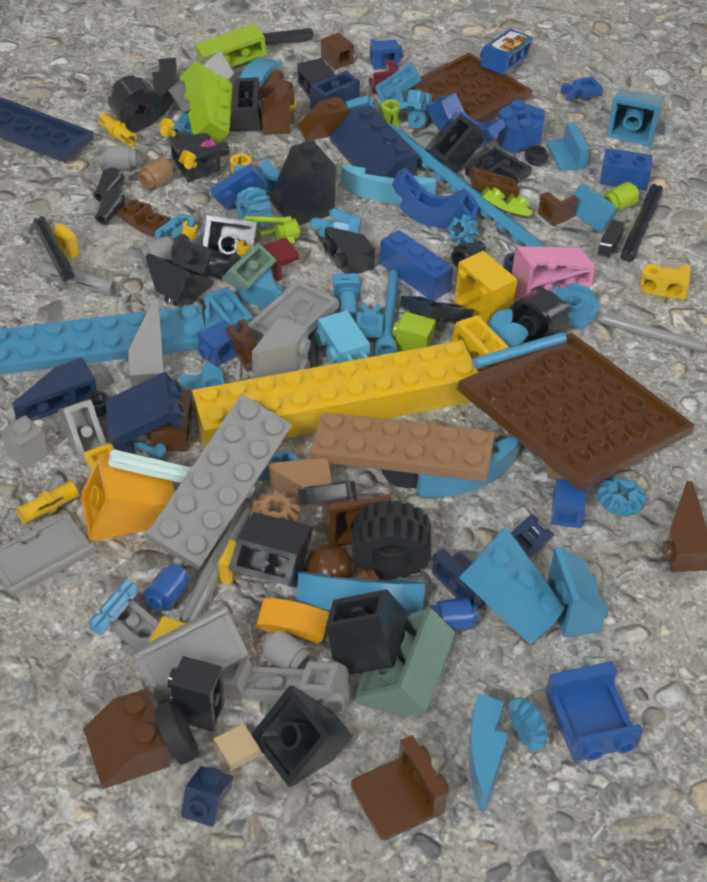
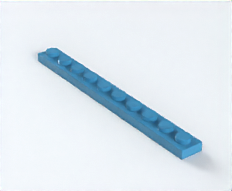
(457, 183)

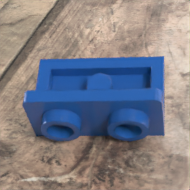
(227, 190)

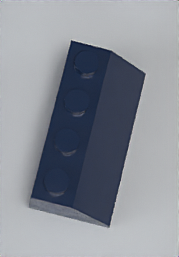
(373, 144)

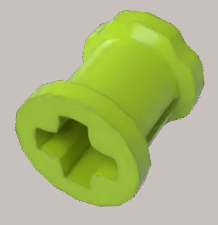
(391, 114)

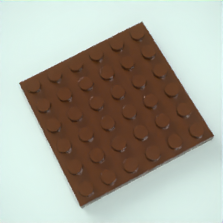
(575, 410)

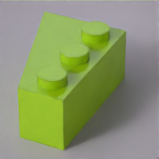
(208, 100)

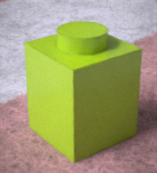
(413, 331)

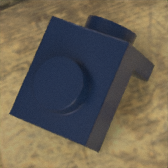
(205, 794)

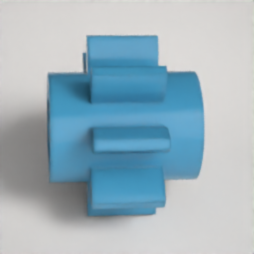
(463, 230)

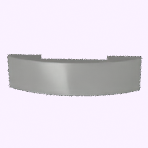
(269, 683)

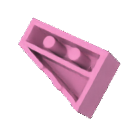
(550, 268)

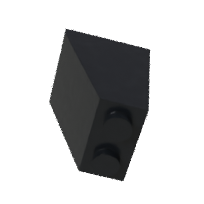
(305, 184)

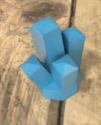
(346, 222)

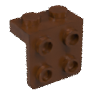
(402, 791)

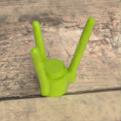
(285, 228)

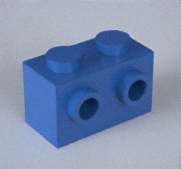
(626, 167)

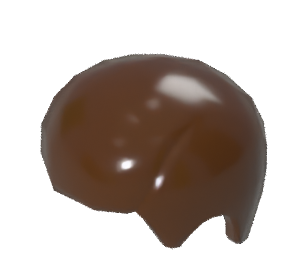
(330, 560)

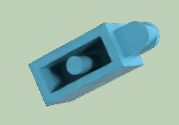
(341, 338)

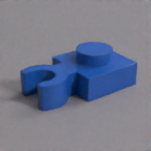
(584, 87)

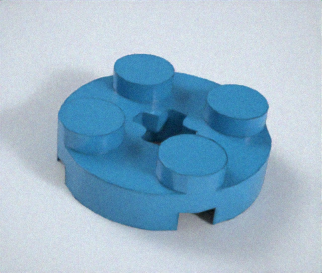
(587, 304)

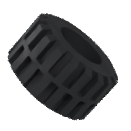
(392, 539)

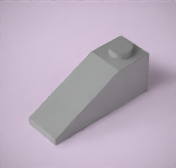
(146, 349)

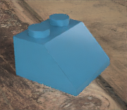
(578, 593)

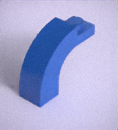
(445, 106)
(430, 208)

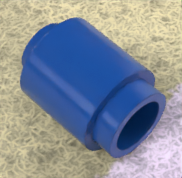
(167, 587)
(457, 613)

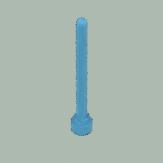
(386, 343)

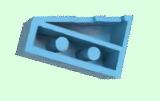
(513, 587)

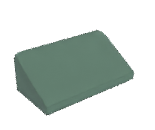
(249, 267)

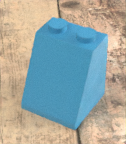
(634, 117)

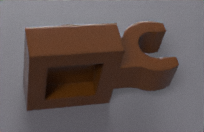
(243, 344)

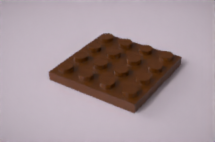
(478, 88)

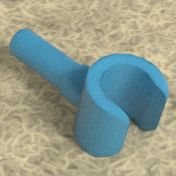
(155, 452)

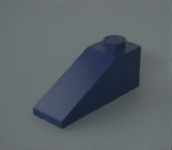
(57, 389)

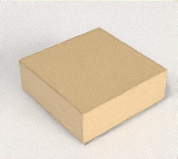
(237, 747)

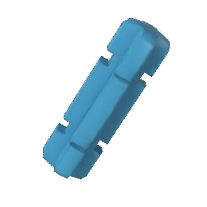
(113, 607)

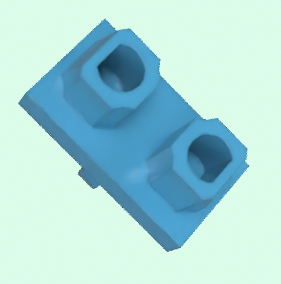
(416, 105)

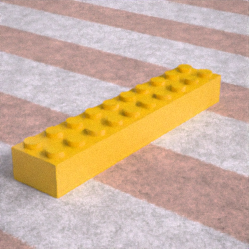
(364, 387)

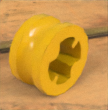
(240, 159)

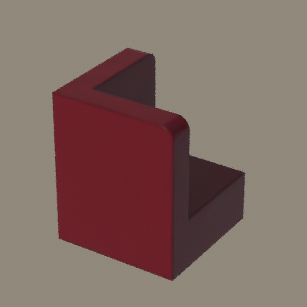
(378, 77)
(284, 254)

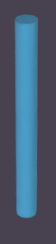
(519, 350)

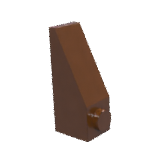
(688, 535)

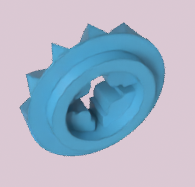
(616, 502)
(528, 723)

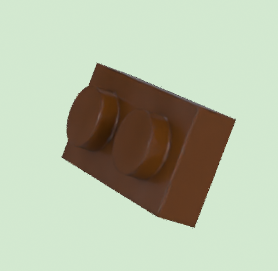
(481, 178)

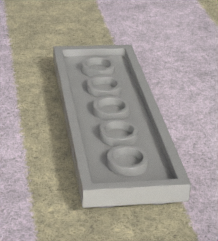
(218, 482)

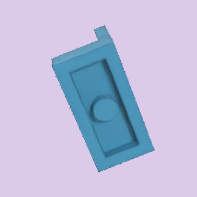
(571, 151)

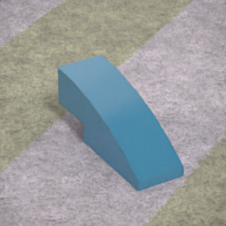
(485, 747)

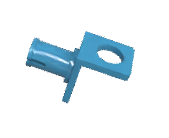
(347, 291)

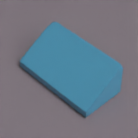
(594, 208)

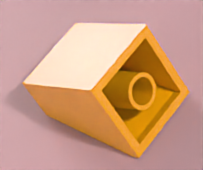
(121, 501)

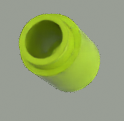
(622, 196)

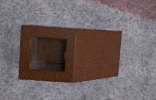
(277, 112)

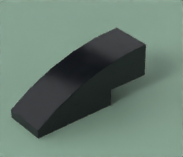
(164, 80)

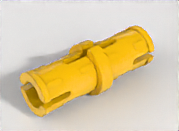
(117, 129)
(47, 502)

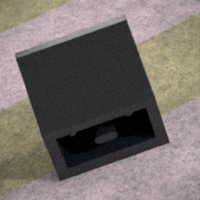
(246, 105)
(456, 141)
(271, 549)
(366, 631)

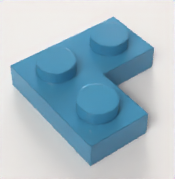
(398, 83)

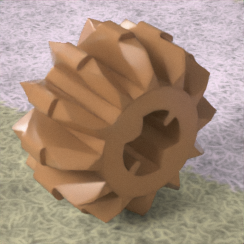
(278, 506)

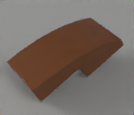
(141, 217)

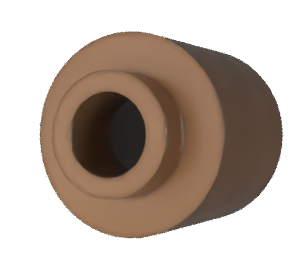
(156, 173)

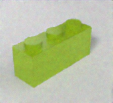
(236, 46)

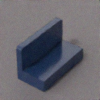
(448, 570)

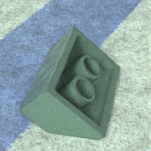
(418, 666)

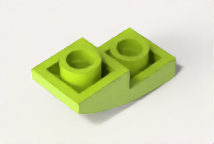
(512, 204)

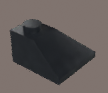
(176, 282)
(300, 736)

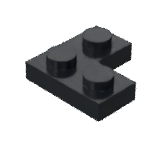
(502, 164)
(435, 310)

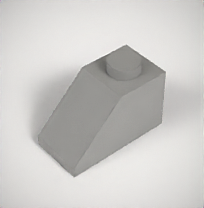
(82, 427)

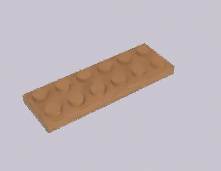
(404, 446)

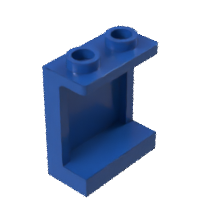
(591, 712)

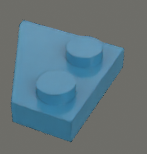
(224, 306)

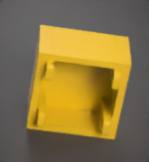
(484, 286)

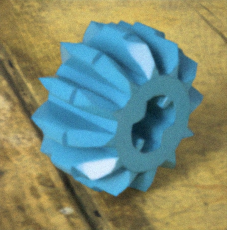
(253, 202)

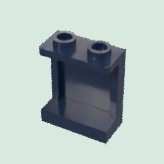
(144, 410)

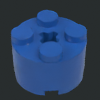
(523, 126)

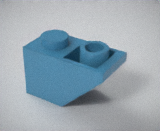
(262, 291)

